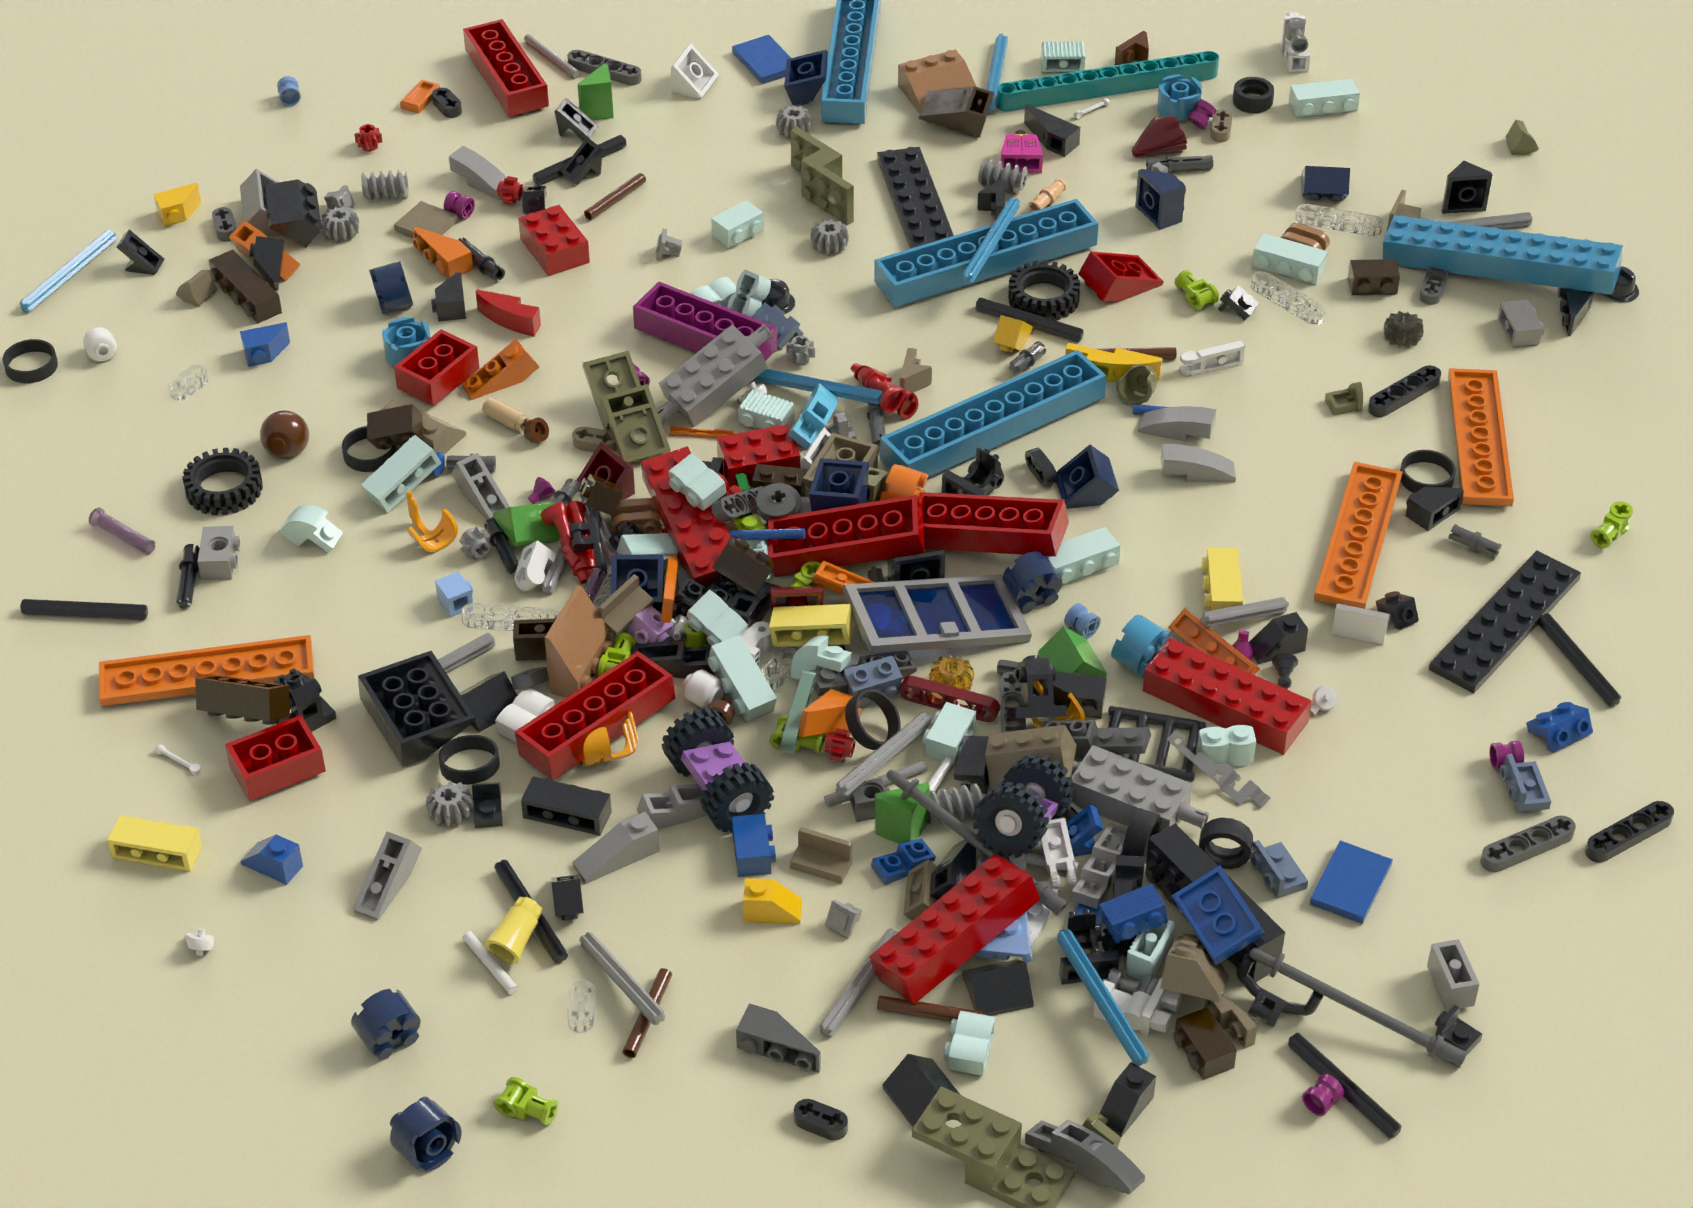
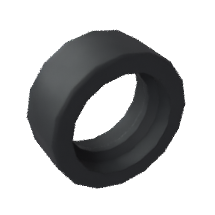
(1254, 85)
(1141, 827)
(1229, 829)

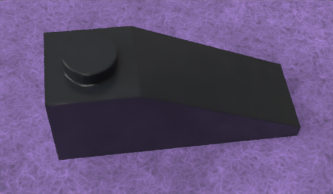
(1086, 689)

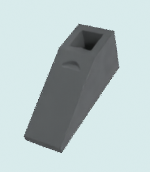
(772, 1036)

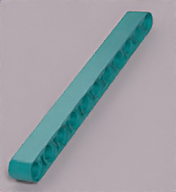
(1104, 81)

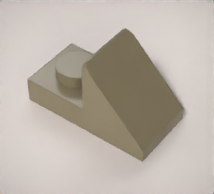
(913, 374)

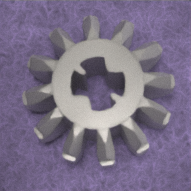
(793, 117)
(340, 223)
(829, 236)
(449, 803)

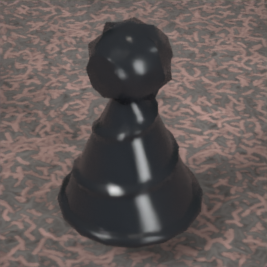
(1284, 664)

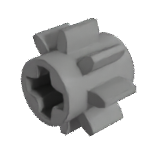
(800, 350)
(475, 543)

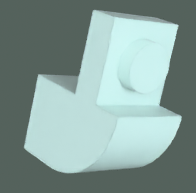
(310, 523)
(818, 655)

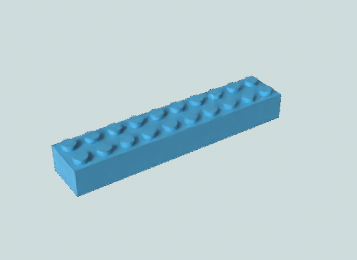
(850, 61)
(1028, 238)
(1504, 254)
(995, 415)

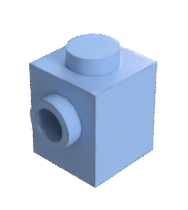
(453, 593)

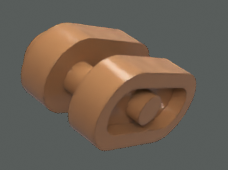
(1306, 235)
(640, 512)

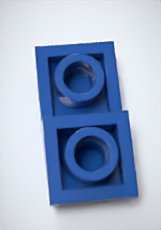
(897, 864)

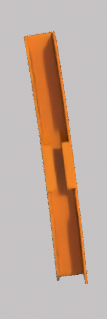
(687, 431)

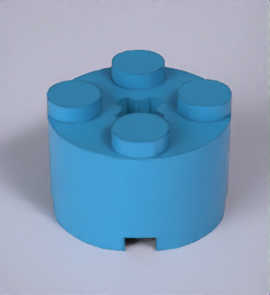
(1178, 96)
(403, 338)
(1139, 644)

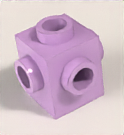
(648, 627)

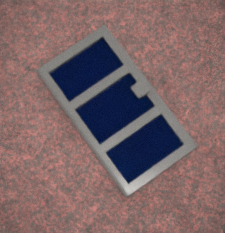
(936, 613)

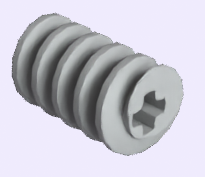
(1012, 178)
(385, 185)
(957, 802)

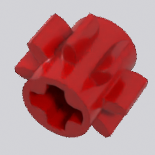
(368, 137)
(509, 190)
(839, 745)

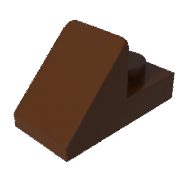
(1133, 49)

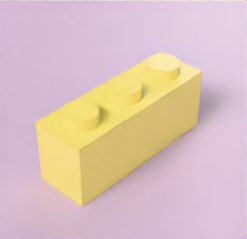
(1221, 578)
(799, 624)
(155, 843)

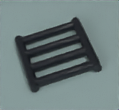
(1168, 723)

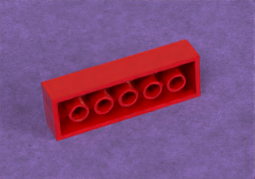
(506, 67)
(993, 523)
(693, 531)
(849, 534)
(1226, 695)
(557, 736)
(954, 928)

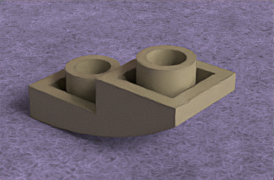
(1235, 1019)

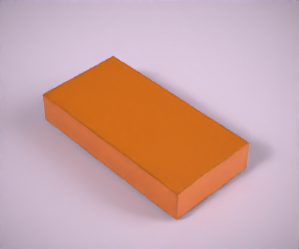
(419, 96)

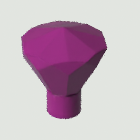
(541, 490)
(1243, 645)

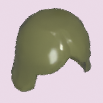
(1140, 379)

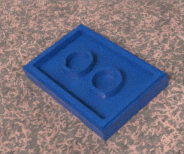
(762, 58)
(1351, 882)
(1218, 914)

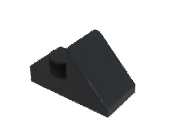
(572, 118)
(586, 157)
(992, 198)
(142, 257)
(487, 804)

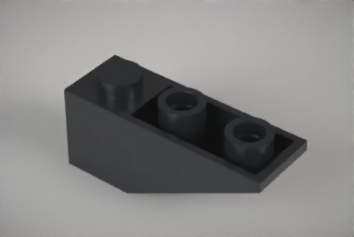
(1052, 131)
(1575, 306)
(750, 606)
(953, 868)

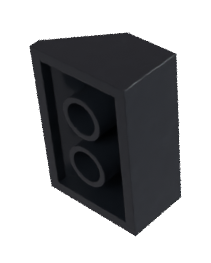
(293, 210)

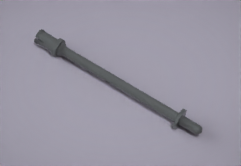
(1047, 896)
(1434, 1045)

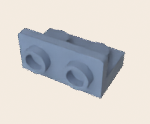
(1278, 869)

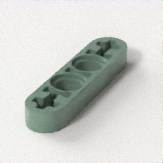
(800, 702)

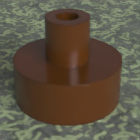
(536, 430)
(724, 709)

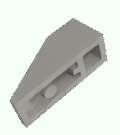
(479, 486)
(620, 847)
(387, 874)

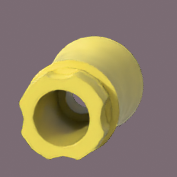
(514, 931)

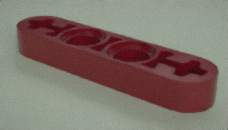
(913, 690)

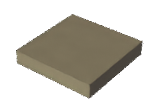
(427, 218)

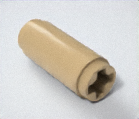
(505, 414)

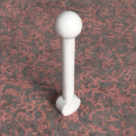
(1078, 114)
(195, 769)

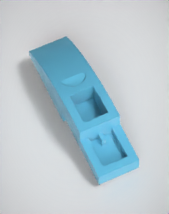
(813, 416)

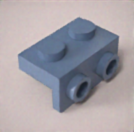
(785, 327)
(877, 674)
(1525, 785)

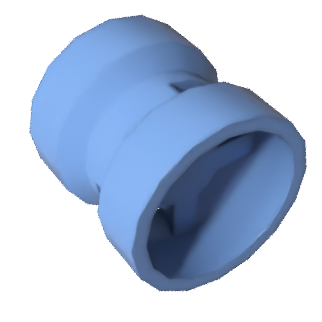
(288, 91)
(1080, 619)

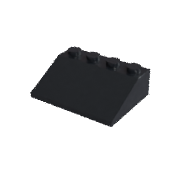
(414, 706)

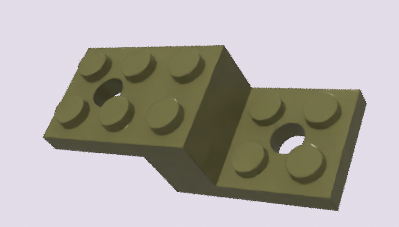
(822, 176)
(626, 407)
(992, 1152)

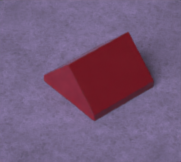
(611, 467)
(796, 596)

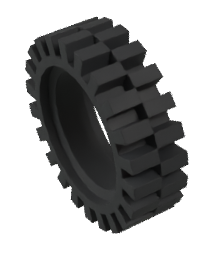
(1044, 274)
(227, 499)

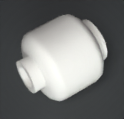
(99, 344)
(702, 688)

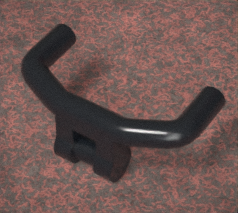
(593, 542)
(1270, 1000)

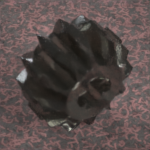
(1403, 329)

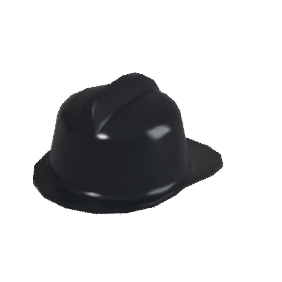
(1625, 287)
(780, 296)

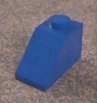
(264, 343)
(275, 858)

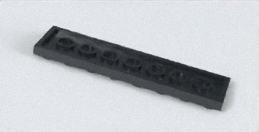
(914, 196)
(1504, 621)

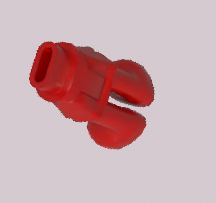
(892, 397)
(561, 516)

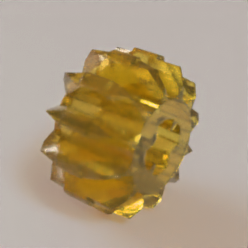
(952, 672)

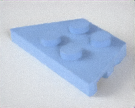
(1010, 942)

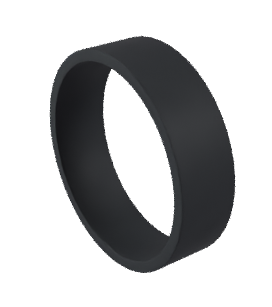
(26, 346)
(1428, 456)
(362, 465)
(855, 726)
(471, 776)

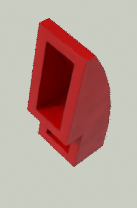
(509, 312)

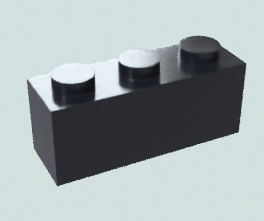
(566, 805)

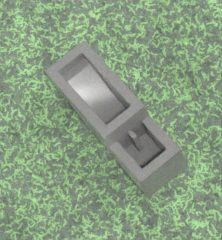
(478, 171)
(1179, 422)
(1196, 464)
(675, 807)

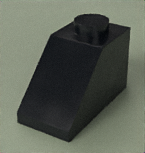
(267, 258)
(449, 299)
(1433, 505)
(1279, 636)
(567, 896)
(1128, 1098)

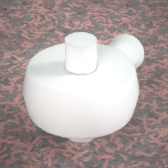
(759, 388)
(678, 628)
(1324, 699)
(199, 942)

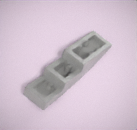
(1099, 870)

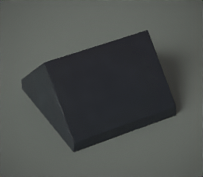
(1466, 189)
(488, 699)
(999, 987)
(915, 1085)

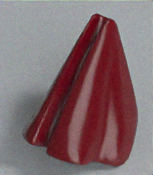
(1160, 137)

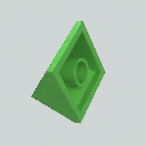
(596, 94)
(524, 524)
(1072, 654)
(899, 818)

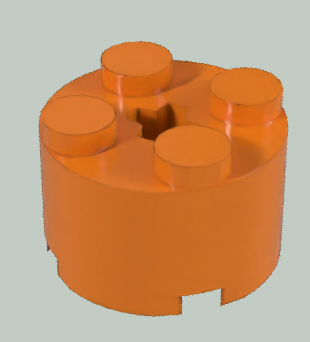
(903, 482)

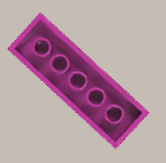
(692, 320)

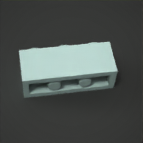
(1324, 98)
(1289, 258)
(401, 473)
(1086, 555)
(742, 678)

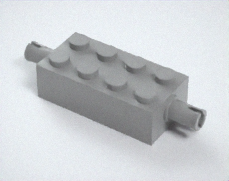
(713, 374)
(1123, 786)

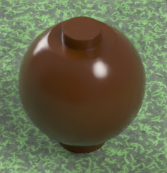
(284, 434)

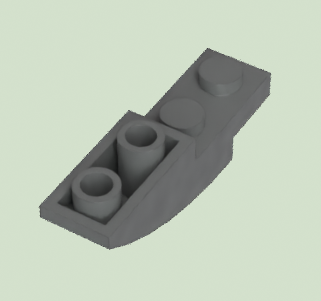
(831, 679)
(1115, 740)
(1094, 1155)

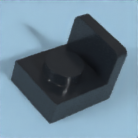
(533, 198)
(1457, 1031)

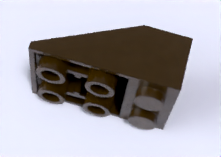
(958, 109)

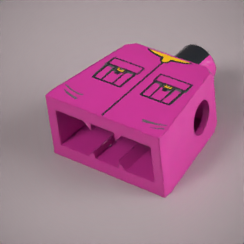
(1022, 150)

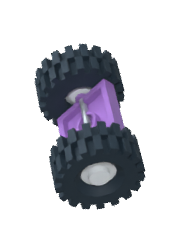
(705, 749)
(1018, 810)

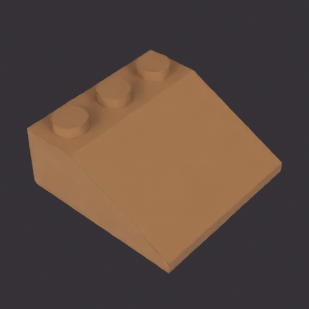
(933, 73)
(575, 644)

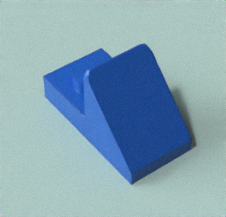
(1083, 829)

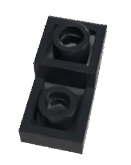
(692, 591)

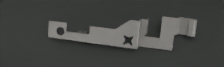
(1229, 774)

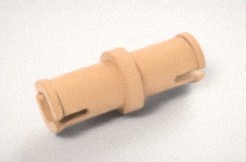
(1047, 195)

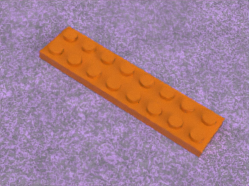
(1480, 437)
(1358, 536)
(175, 672)

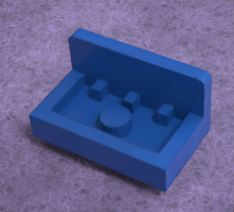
(1562, 725)

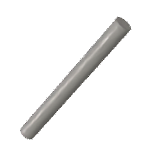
(552, 56)
(906, 772)

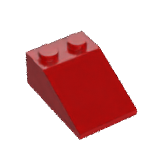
(1118, 275)

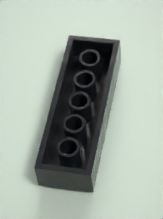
(1178, 861)

